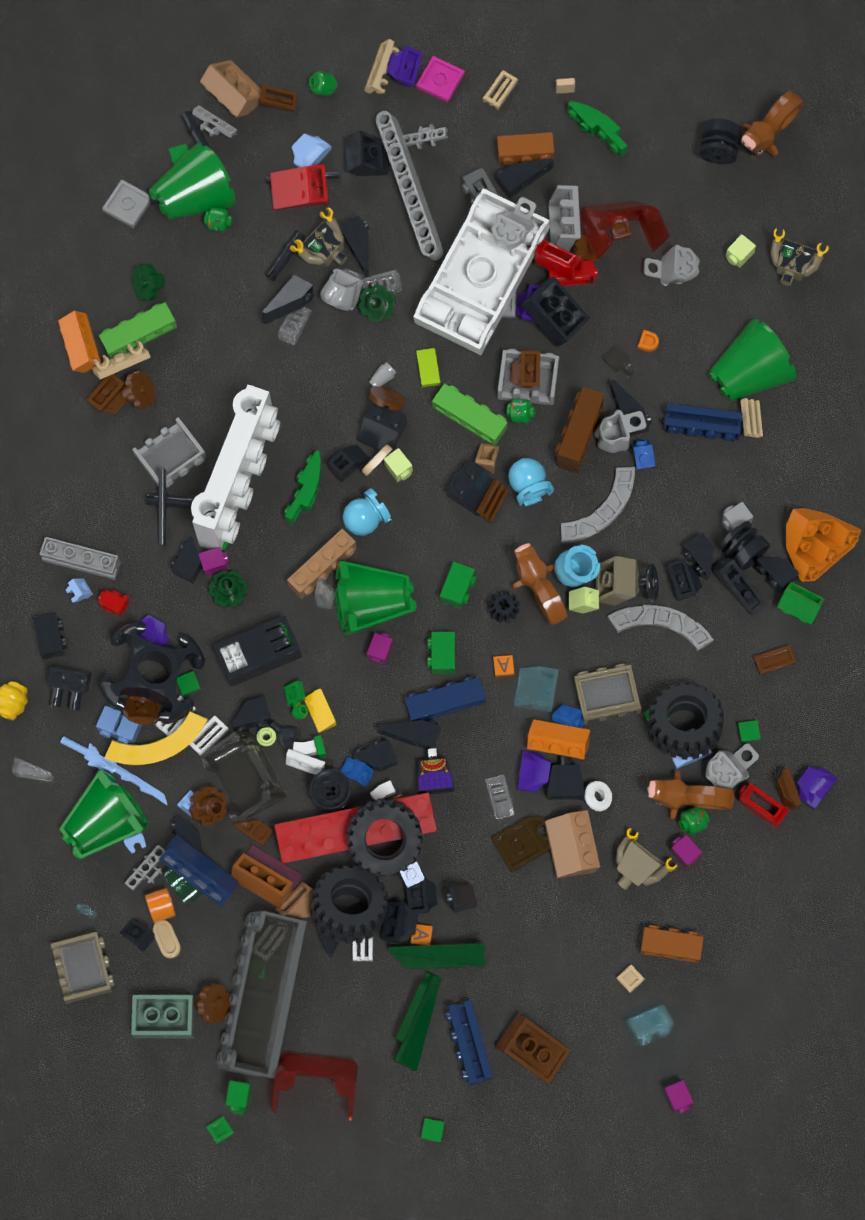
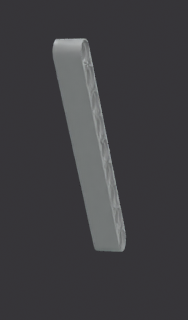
(403, 180)

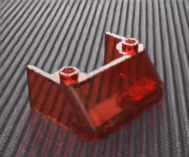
(600, 218)
(343, 1070)

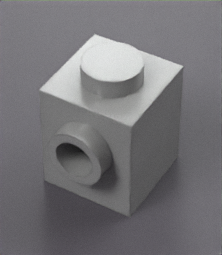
(735, 516)

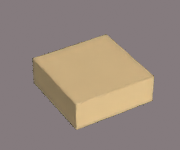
(565, 85)
(630, 978)

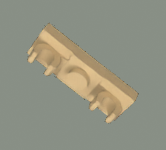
(379, 67)
(120, 361)

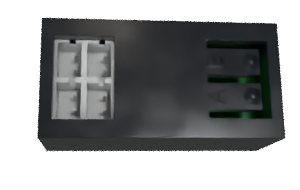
(258, 651)

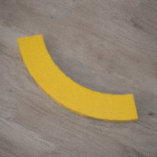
(160, 749)

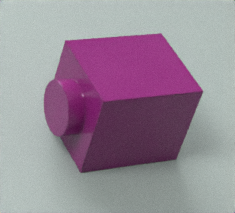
(213, 561)
(380, 648)
(685, 851)
(679, 1097)

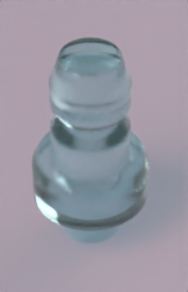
(83, 909)

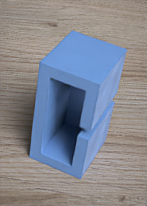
(116, 725)

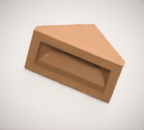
(487, 457)
(298, 903)

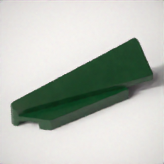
(440, 956)
(416, 1022)

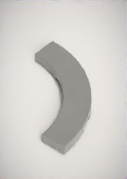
(605, 513)
(662, 617)

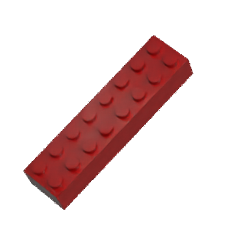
(328, 832)

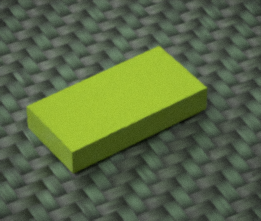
(428, 367)

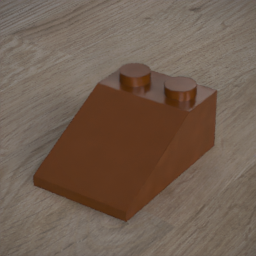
(533, 1048)

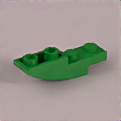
(593, 121)
(309, 482)

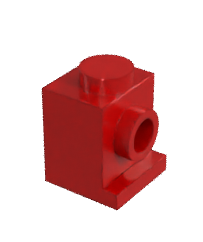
(113, 602)

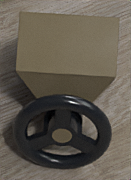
(621, 581)

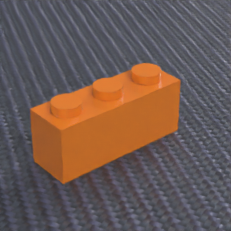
(79, 341)
(558, 739)

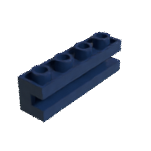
(702, 422)
(445, 700)
(198, 870)
(470, 1043)

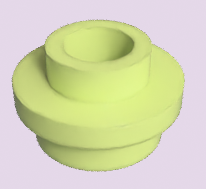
(266, 731)

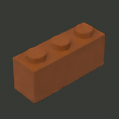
(525, 148)
(261, 880)
(672, 944)

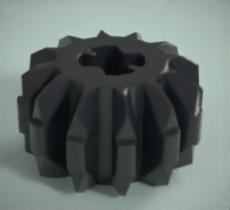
(511, 609)

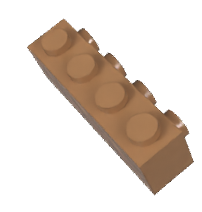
(322, 563)

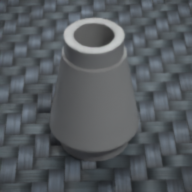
(382, 375)

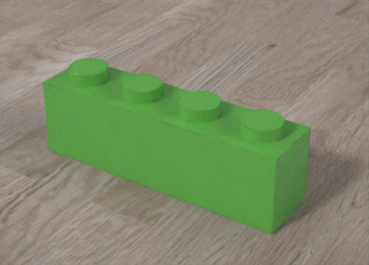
(142, 327)
(470, 414)

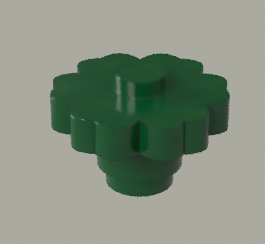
(147, 282)
(377, 303)
(228, 589)

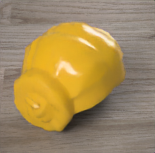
(12, 700)

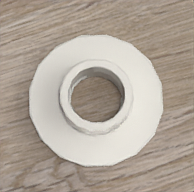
(605, 793)

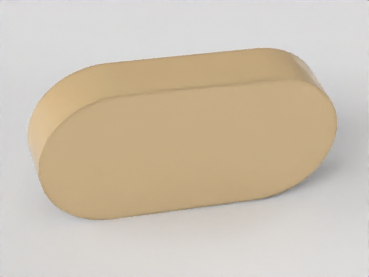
(377, 459)
(166, 939)

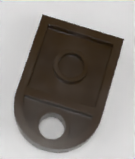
(522, 843)

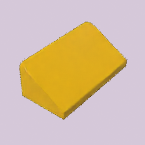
(320, 711)

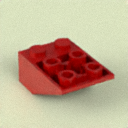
(299, 187)

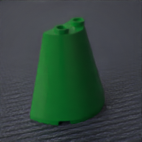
(193, 185)
(752, 363)
(370, 596)
(102, 817)

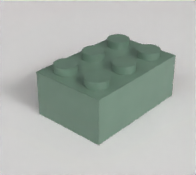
(163, 1016)

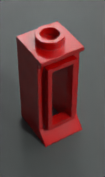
(558, 259)
(582, 277)
(774, 820)

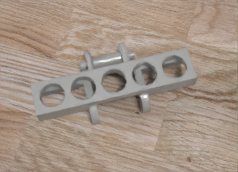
(208, 117)
(429, 131)
(151, 865)

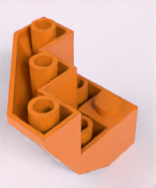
(817, 541)

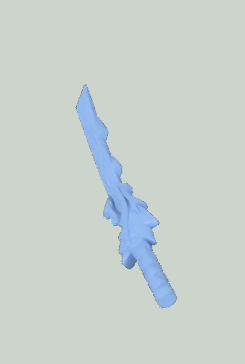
(100, 762)

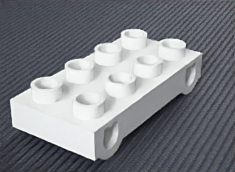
(478, 276)
(237, 461)

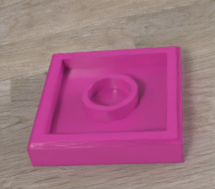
(440, 79)

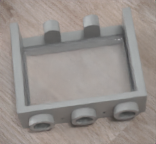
(564, 217)
(548, 377)
(172, 450)

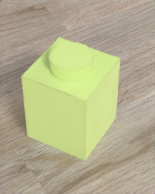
(740, 251)
(398, 465)
(584, 600)

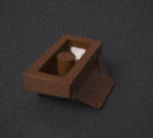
(527, 370)
(108, 395)
(787, 790)

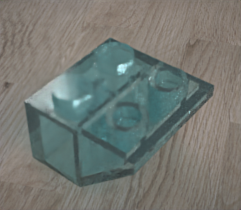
(536, 688)
(650, 1024)

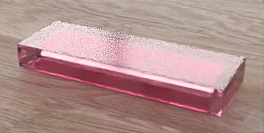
(275, 865)

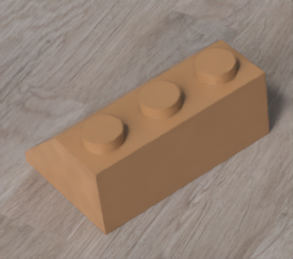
(232, 87)
(572, 844)

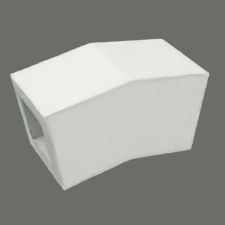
(306, 748)
(383, 791)

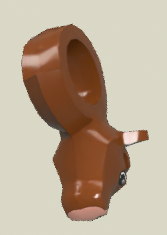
(761, 134)
(534, 574)
(675, 793)

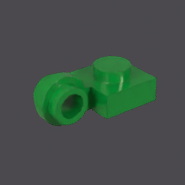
(294, 696)

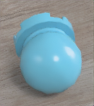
(528, 479)
(363, 515)
(576, 566)

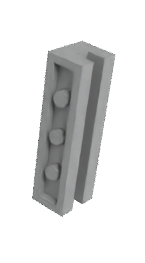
(80, 558)

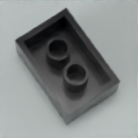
(555, 311)

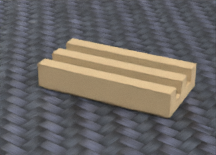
(486, 98)
(754, 418)

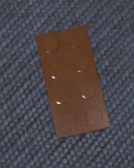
(580, 429)

